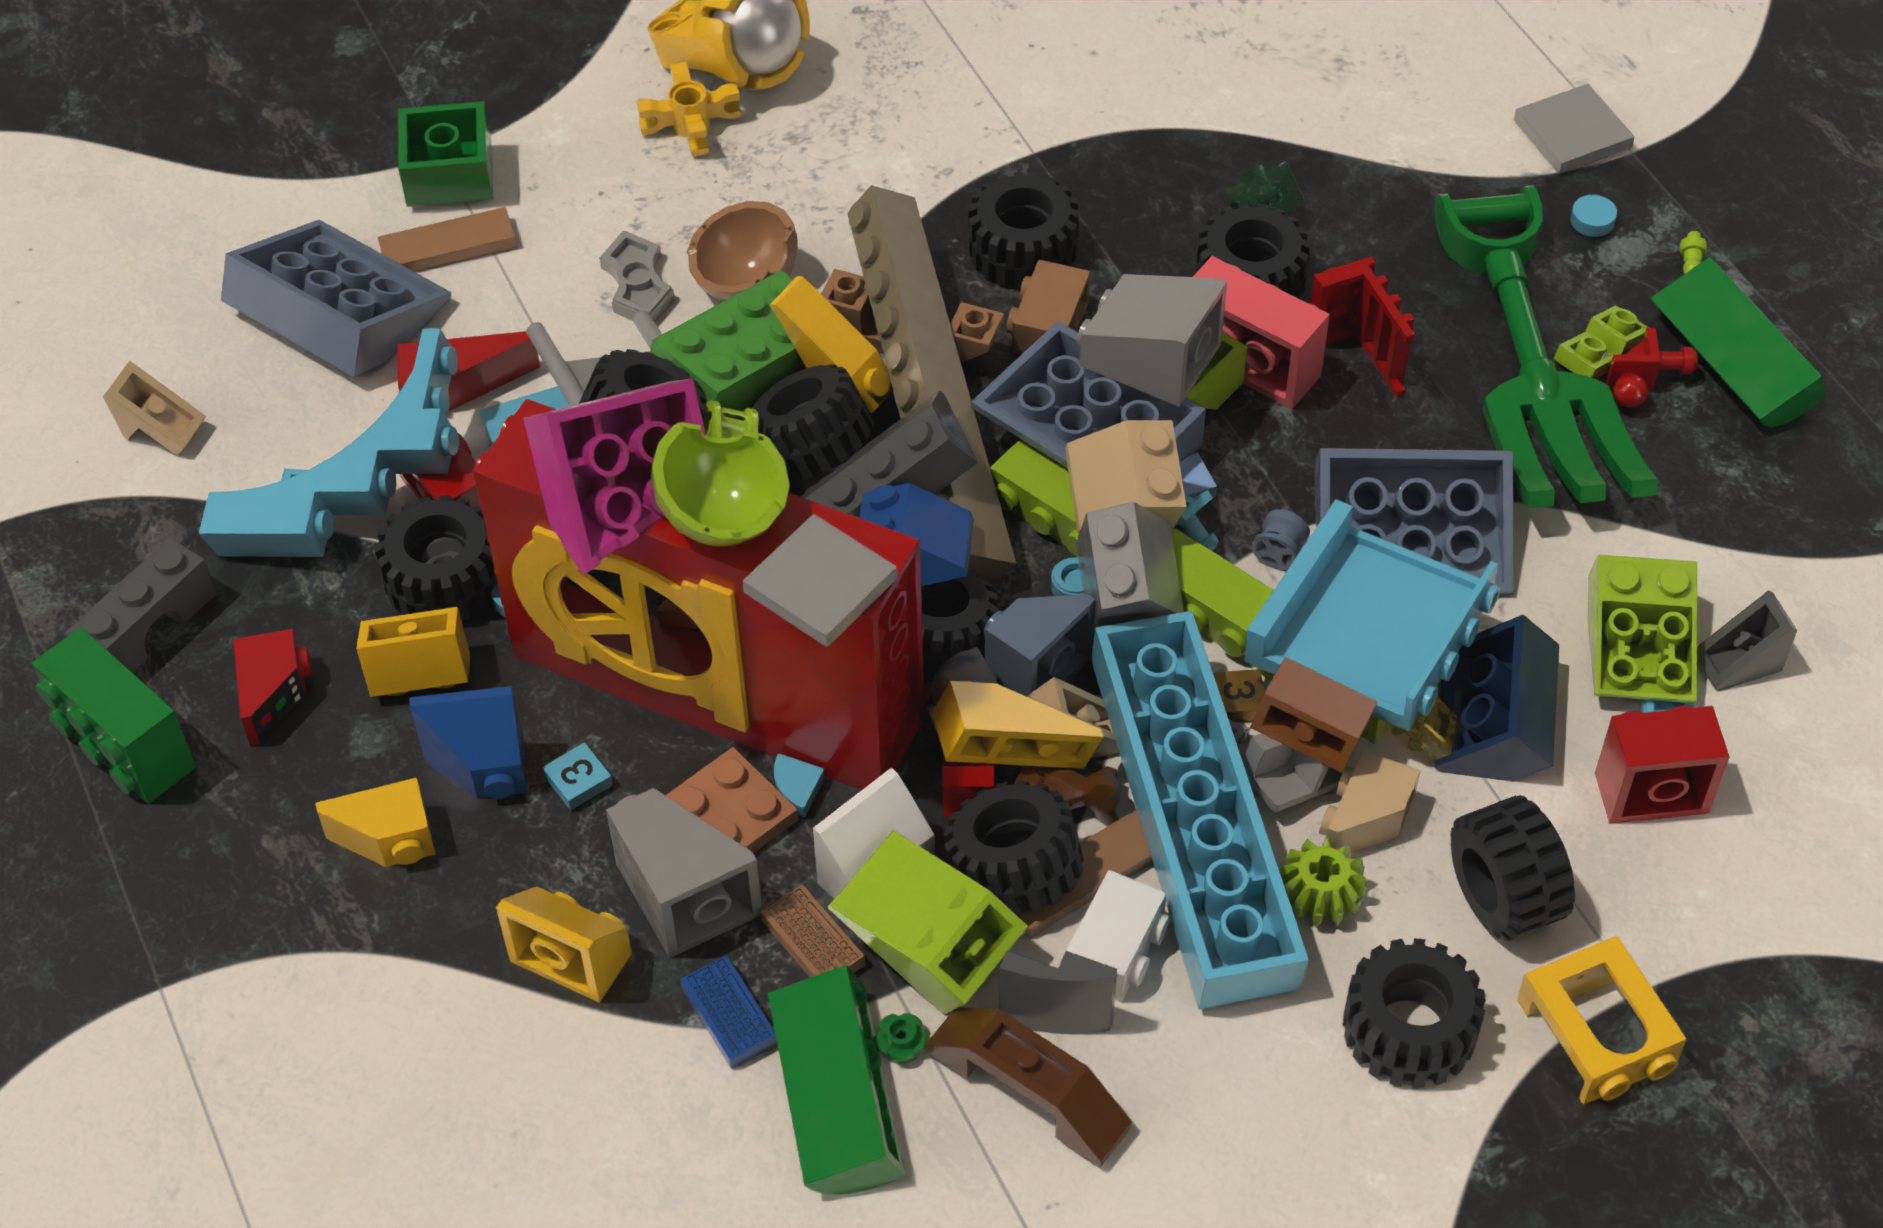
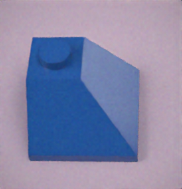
(474, 740)

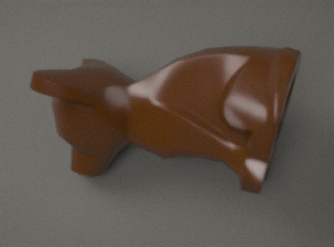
(1097, 792)

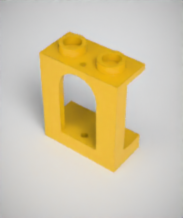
(1604, 1072)

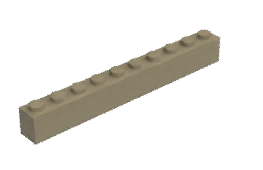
(924, 354)

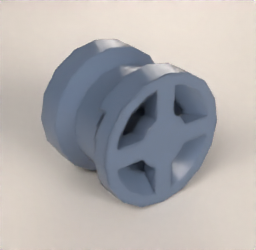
(1281, 539)

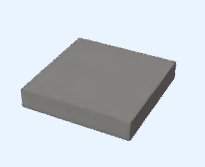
(1574, 128)
(820, 580)

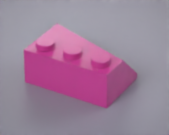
(599, 464)

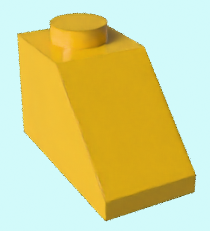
(380, 823)

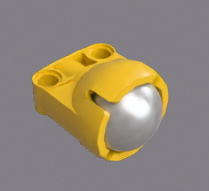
(734, 39)

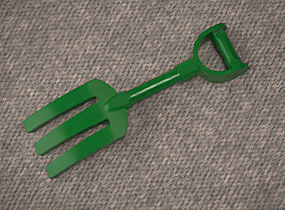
(1539, 389)

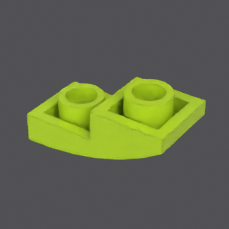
(1606, 334)

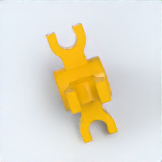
(689, 108)

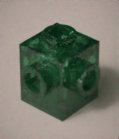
(1266, 185)

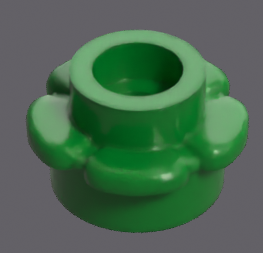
(901, 1050)

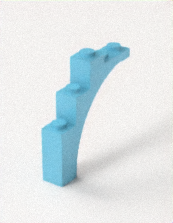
(298, 512)

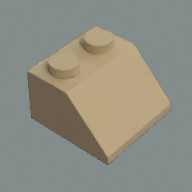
(1127, 465)

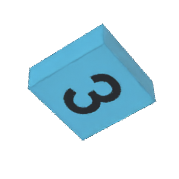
(577, 776)

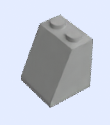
(1155, 333)
(1128, 564)
(682, 871)

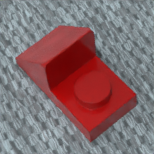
(962, 781)

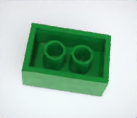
(113, 716)

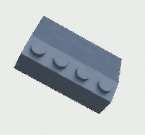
(330, 295)
(1056, 401)
(1427, 501)

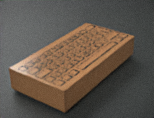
(810, 934)

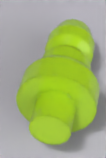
(1693, 249)

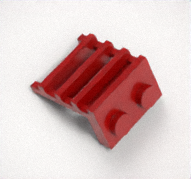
(1364, 310)

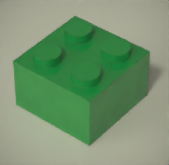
(445, 153)

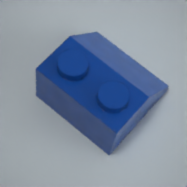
(936, 522)

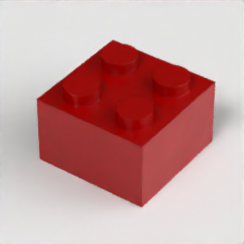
(1661, 764)

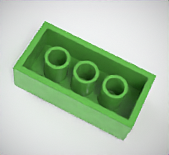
(734, 346)

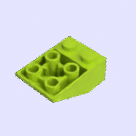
(1643, 628)
(927, 921)

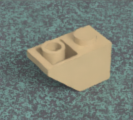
(1372, 803)

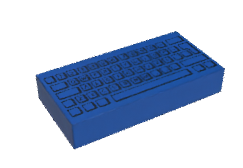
(729, 1011)

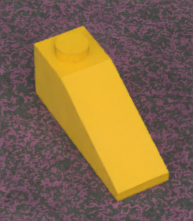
(827, 338)
(1007, 728)

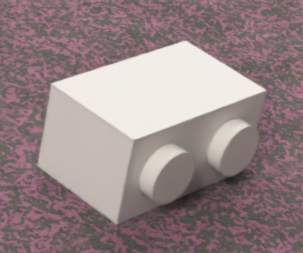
(1121, 928)

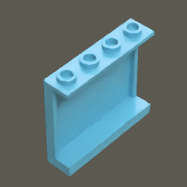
(1371, 617)

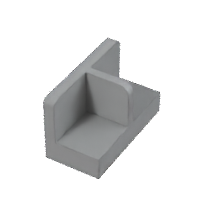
(1285, 775)

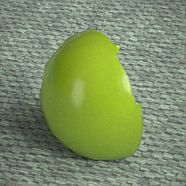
(718, 486)

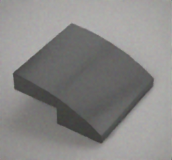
(1058, 1000)

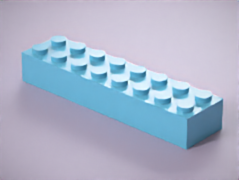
(1198, 811)

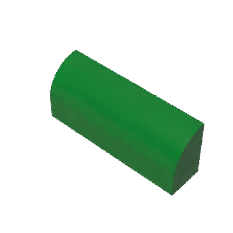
(1741, 344)
(835, 1084)

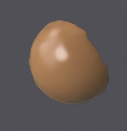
(742, 248)

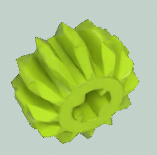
(1323, 882)

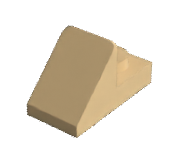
(146, 404)

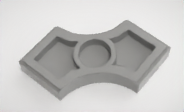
(633, 266)

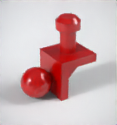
(1635, 372)

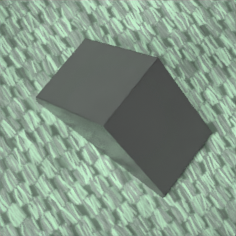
(1749, 644)

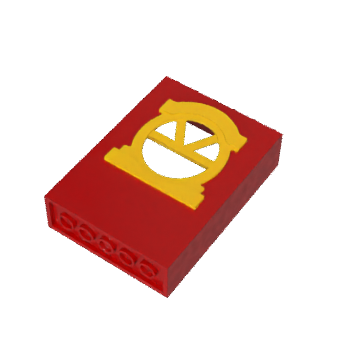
(750, 670)

